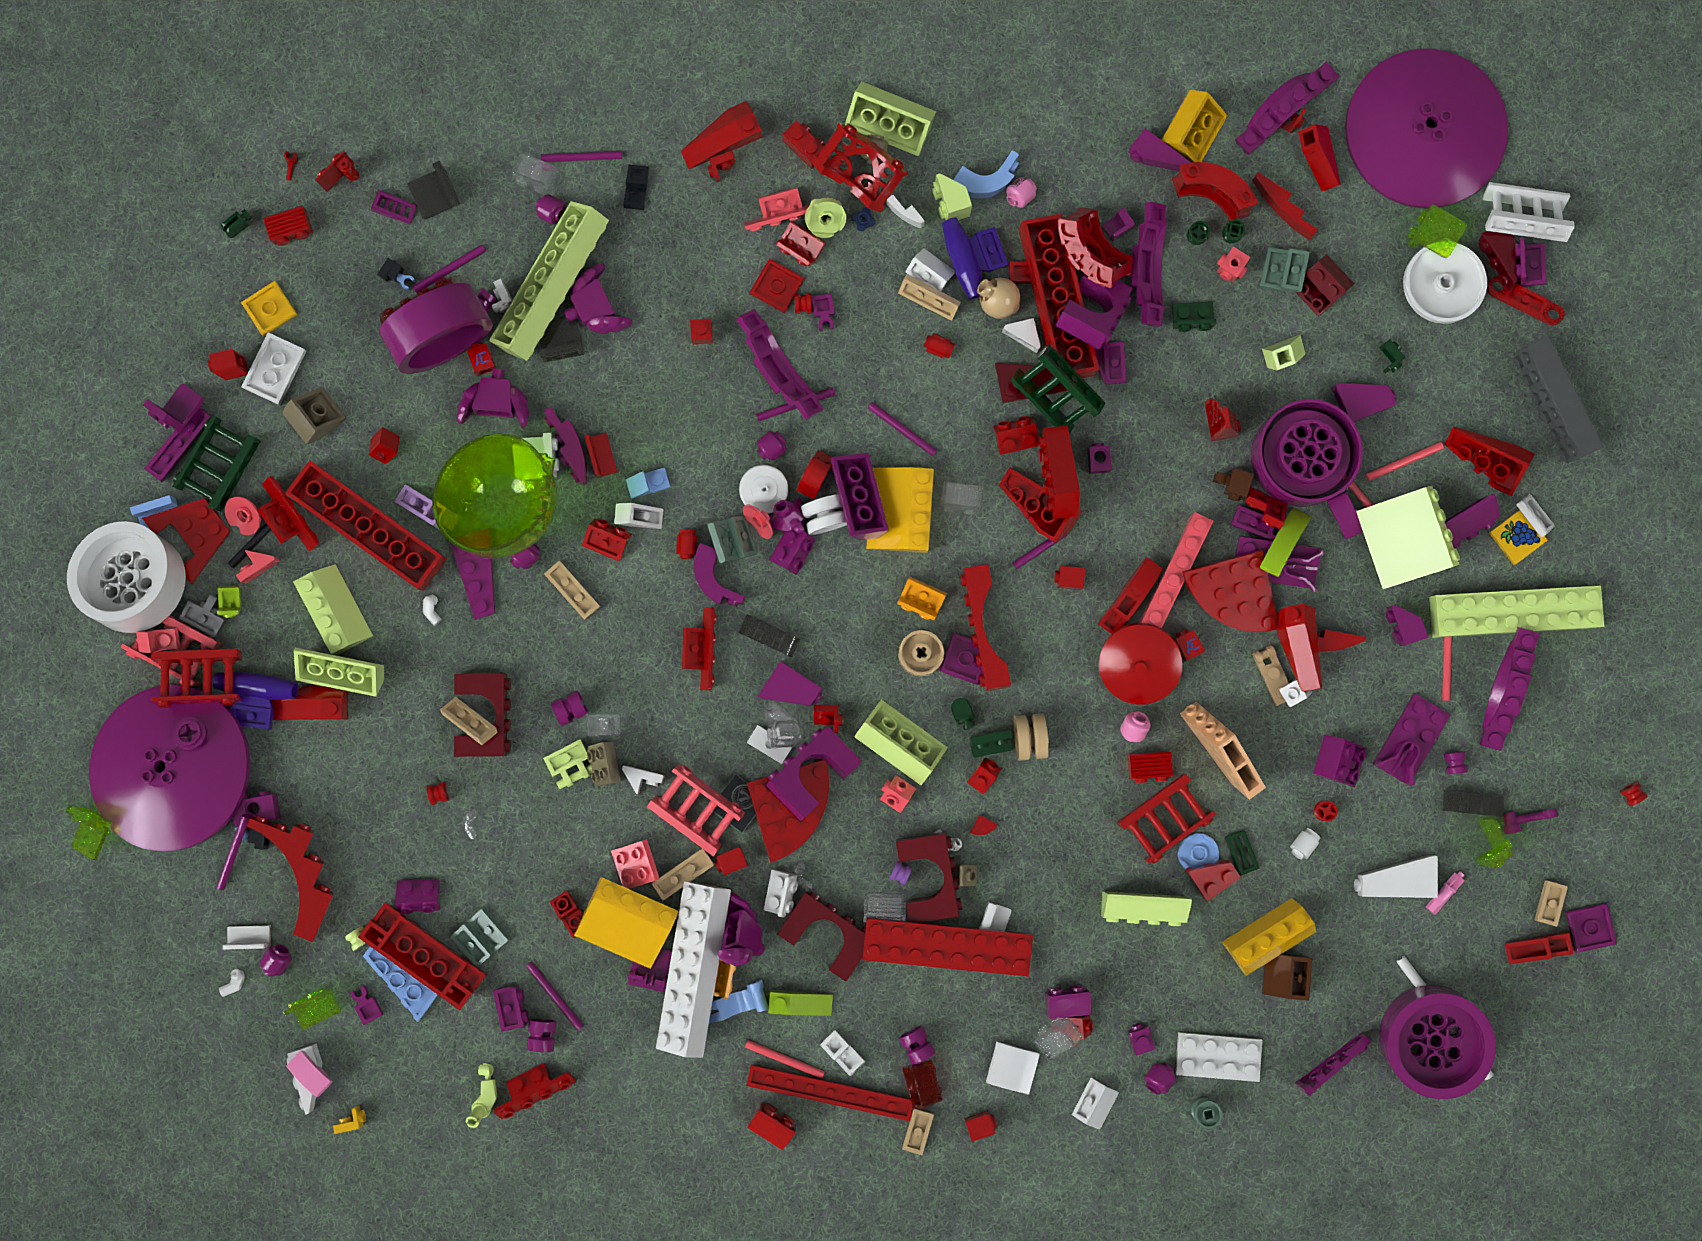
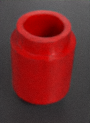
(939, 345)
(686, 544)

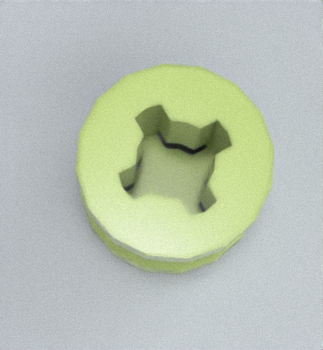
(354, 940)

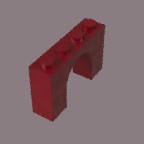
(494, 687)
(934, 848)
(812, 909)

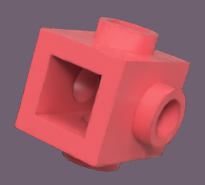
(1232, 265)
(897, 793)

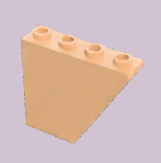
(1224, 750)

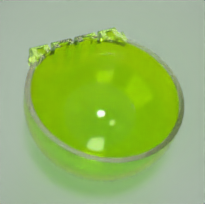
(495, 496)

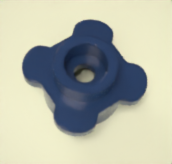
(865, 213)

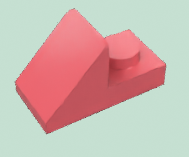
(260, 564)
(158, 640)

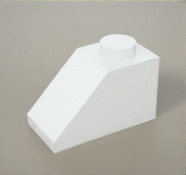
(638, 515)

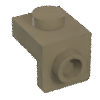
(966, 874)

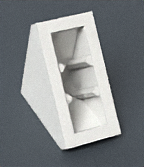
(1024, 333)

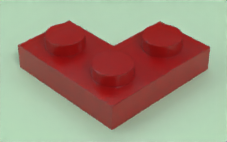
(1273, 509)

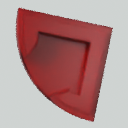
(982, 826)

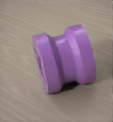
(900, 873)

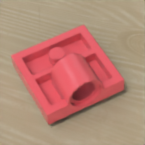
(635, 864)

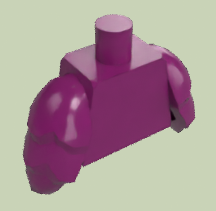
(592, 305)
(493, 398)
(741, 933)

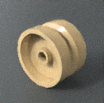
(932, 649)
(1033, 736)

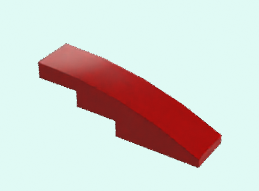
(1278, 200)

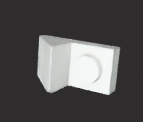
(637, 775)

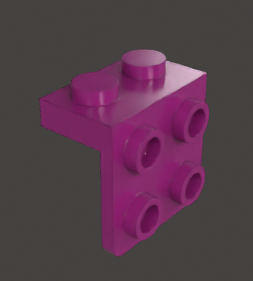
(1531, 266)
(177, 410)

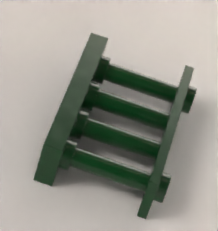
(1070, 379)
(227, 480)

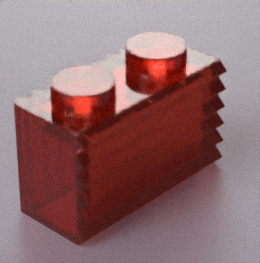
(922, 1084)

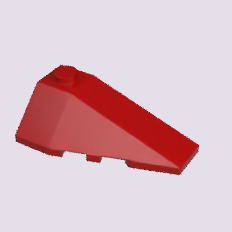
(728, 132)
(1221, 421)
(1497, 459)
(1033, 504)
(1300, 643)
(313, 703)

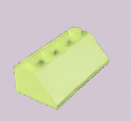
(891, 116)
(333, 609)
(338, 672)
(901, 742)
(1145, 907)

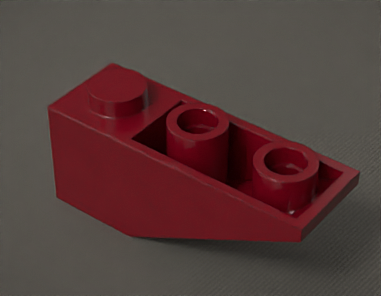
(1501, 255)

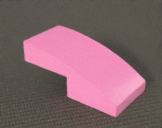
(309, 1074)

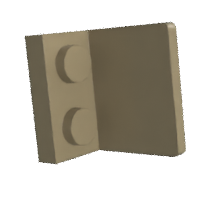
(603, 764)

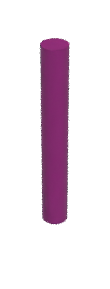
(1034, 552)

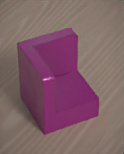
(1118, 225)

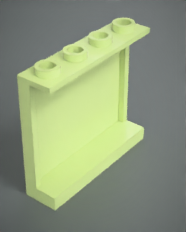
(1408, 537)

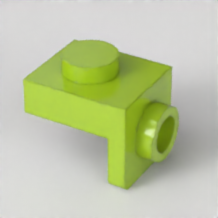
(229, 601)

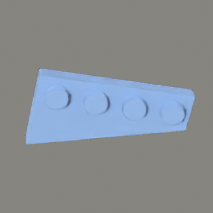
(411, 992)

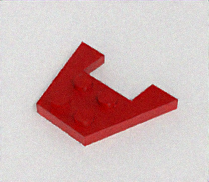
(199, 528)

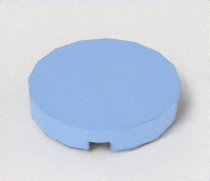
(1191, 854)

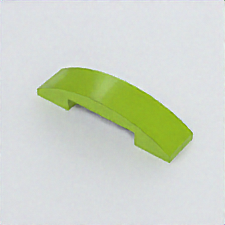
(1285, 542)

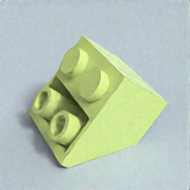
(954, 196)

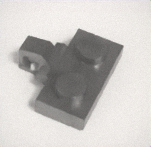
(204, 616)

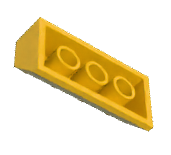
(1270, 936)

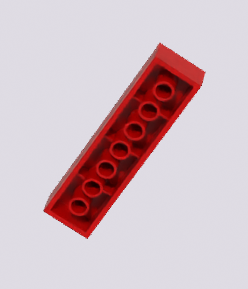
(1053, 286)
(366, 525)

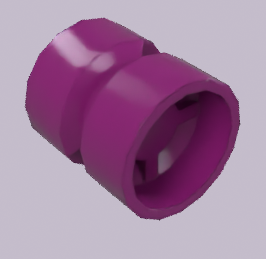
(569, 708)
(541, 1035)
(922, 1050)

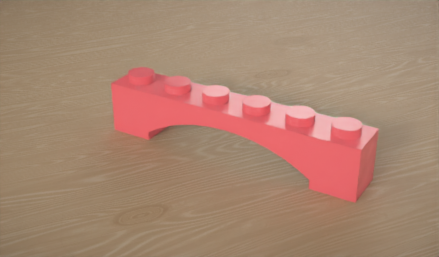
(1173, 579)

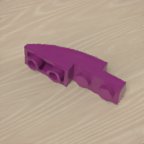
(573, 451)

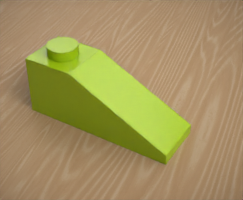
(800, 1003)

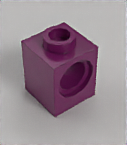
(1094, 466)

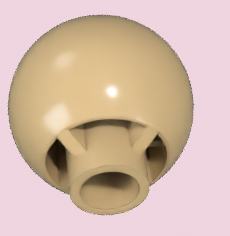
(999, 297)

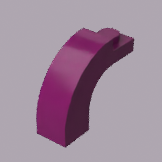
(704, 573)

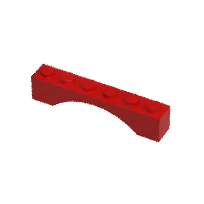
(994, 670)

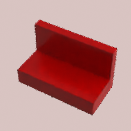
(601, 455)

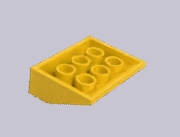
(907, 508)
(626, 923)

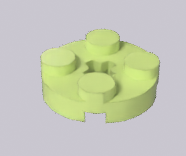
(822, 207)

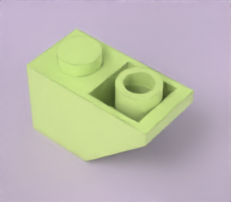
(1284, 353)

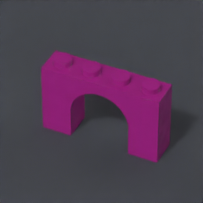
(1092, 326)
(824, 746)

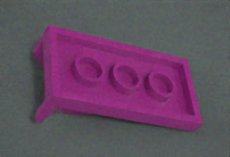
(1301, 565)
(1411, 739)

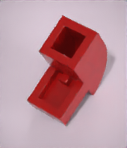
(815, 475)

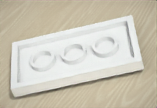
(1218, 1057)

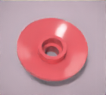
(244, 514)
(759, 520)

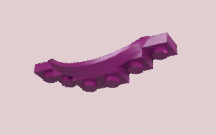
(1284, 104)
(1147, 264)
(776, 367)
(1509, 688)

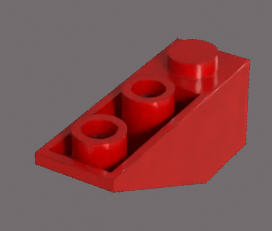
(1320, 155)

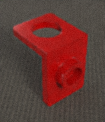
(1296, 121)

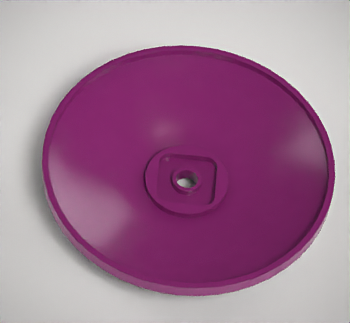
(1404, 155)
(195, 790)

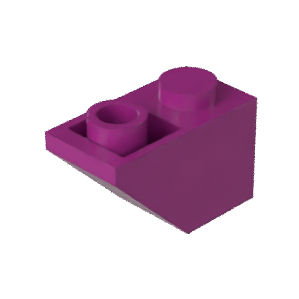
(1409, 626)

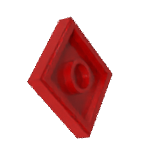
(776, 285)

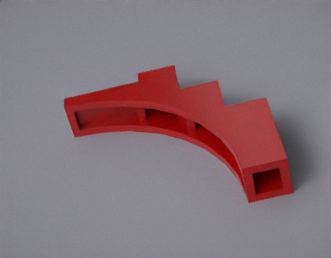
(306, 868)

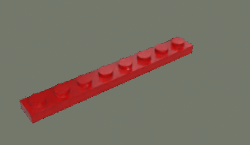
(830, 1092)

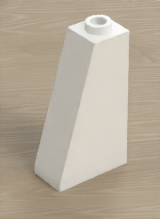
(1405, 879)

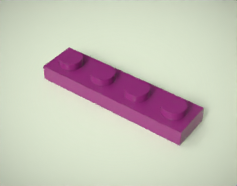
(177, 446)

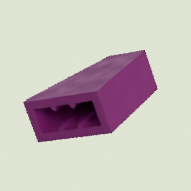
(1363, 399)
(790, 687)

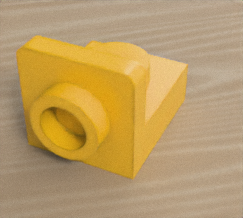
(347, 1124)

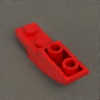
(1131, 596)

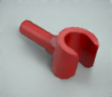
(291, 162)

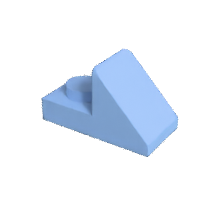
(647, 483)

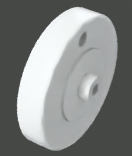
(763, 487)

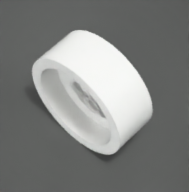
(106, 553)

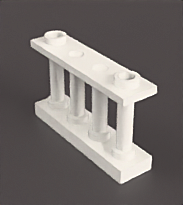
(1523, 224)

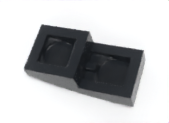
(636, 187)

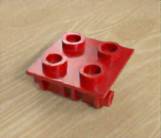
(340, 166)

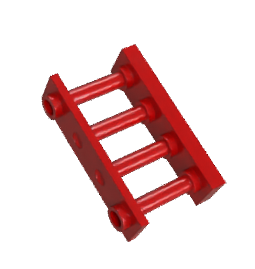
(186, 659)
(1147, 810)

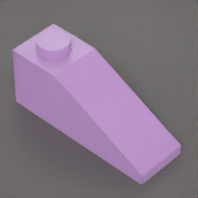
(417, 504)

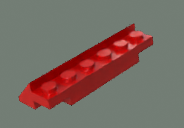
(422, 956)

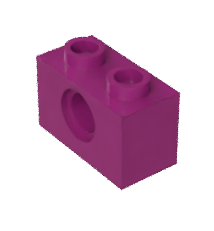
(268, 806)

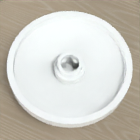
(1445, 287)

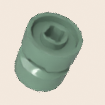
(1206, 1112)

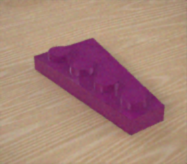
(477, 581)
(1320, 1074)

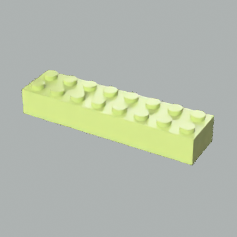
(549, 280)
(1506, 610)

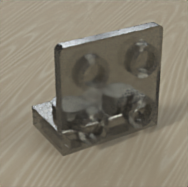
(433, 192)
(561, 340)

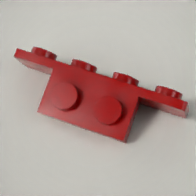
(283, 516)
(698, 648)
(531, 1088)

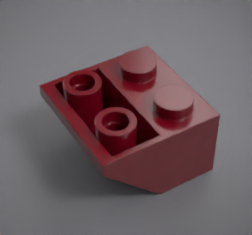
(1324, 285)

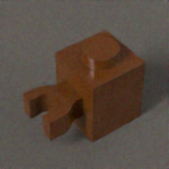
(1236, 483)

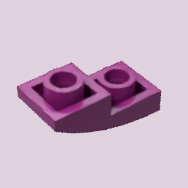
(1345, 515)

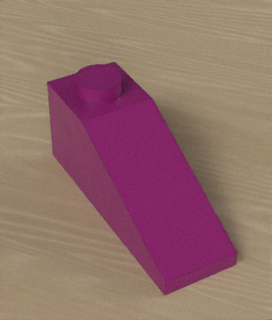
(1154, 152)

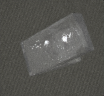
(604, 724)

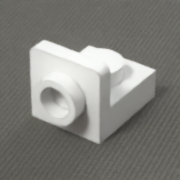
(502, 294)
(1293, 694)

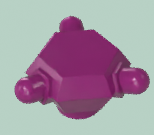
(787, 516)

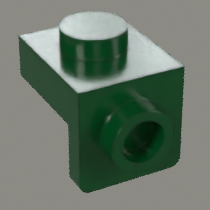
(1394, 354)

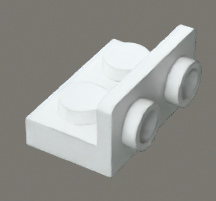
(780, 893)

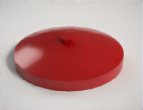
(1140, 663)

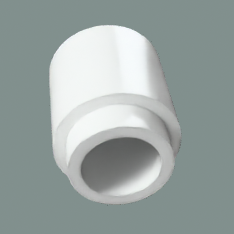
(1305, 844)

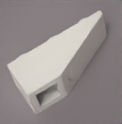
(306, 1099)

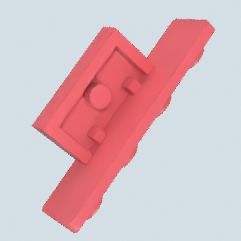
(778, 207)

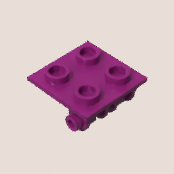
(652, 978)

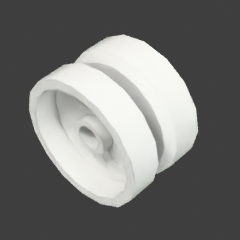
(827, 514)

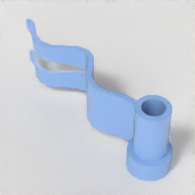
(740, 1001)

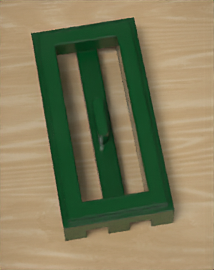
(1247, 869)

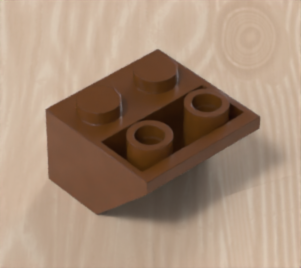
(1288, 977)

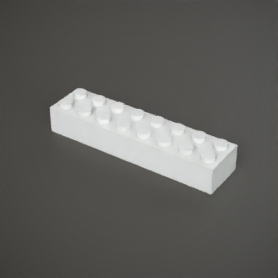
(693, 970)

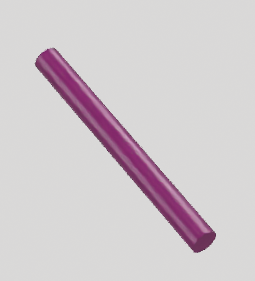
(585, 156)
(449, 268)
(786, 407)
(902, 429)
(233, 852)
(554, 996)

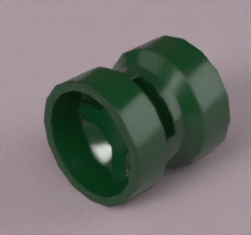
(1198, 228)
(1233, 235)

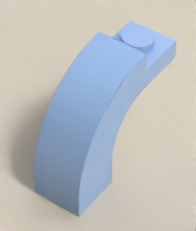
(989, 185)

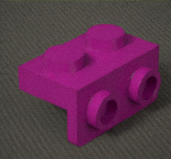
(792, 550)
(417, 896)
(510, 1007)

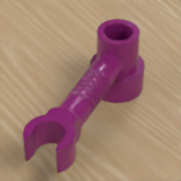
(1512, 822)

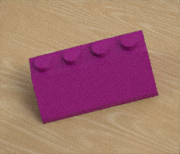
(859, 496)
(1473, 518)

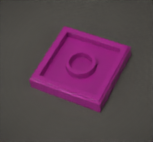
(960, 659)
(1591, 927)

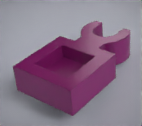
(823, 308)
(368, 1007)

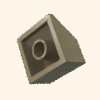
(313, 415)

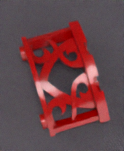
(1217, 184)
(868, 193)
(1101, 260)

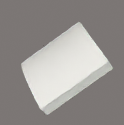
(1012, 1068)

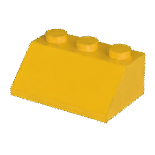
(1195, 126)

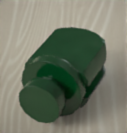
(236, 223)
(963, 713)

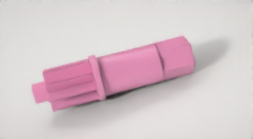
(1444, 894)

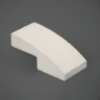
(909, 215)
(842, 1053)

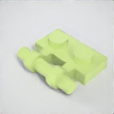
(566, 758)

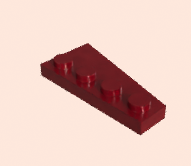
(1010, 393)

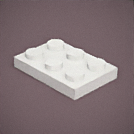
(274, 368)

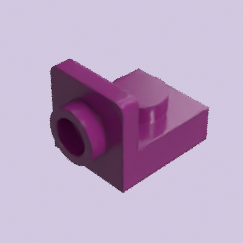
(1141, 1038)

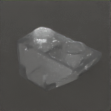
(782, 726)

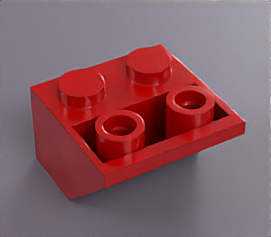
(772, 1126)

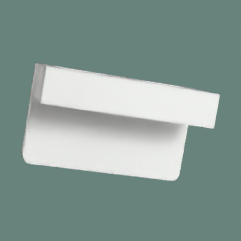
(930, 270)
(995, 917)
(248, 937)
(1095, 1104)

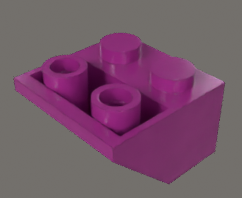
(1339, 760)
(1068, 1002)

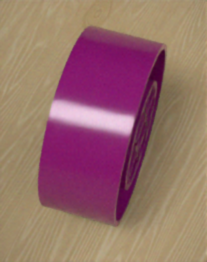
(435, 328)
(1274, 466)
(1451, 1074)

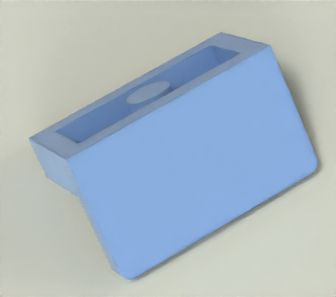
(153, 507)

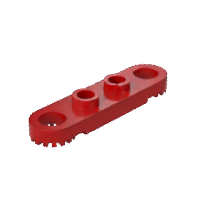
(1527, 302)

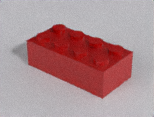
(1059, 472)

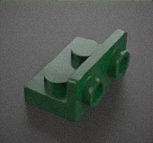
(1193, 315)
(991, 743)

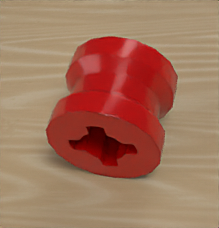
(803, 303)
(437, 793)
(1633, 793)
(1329, 812)

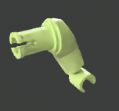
(484, 1103)

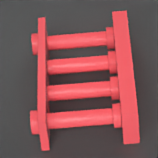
(188, 635)
(678, 819)

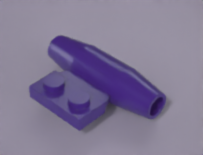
(972, 255)
(256, 694)

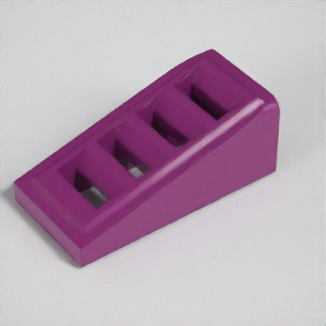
(391, 214)

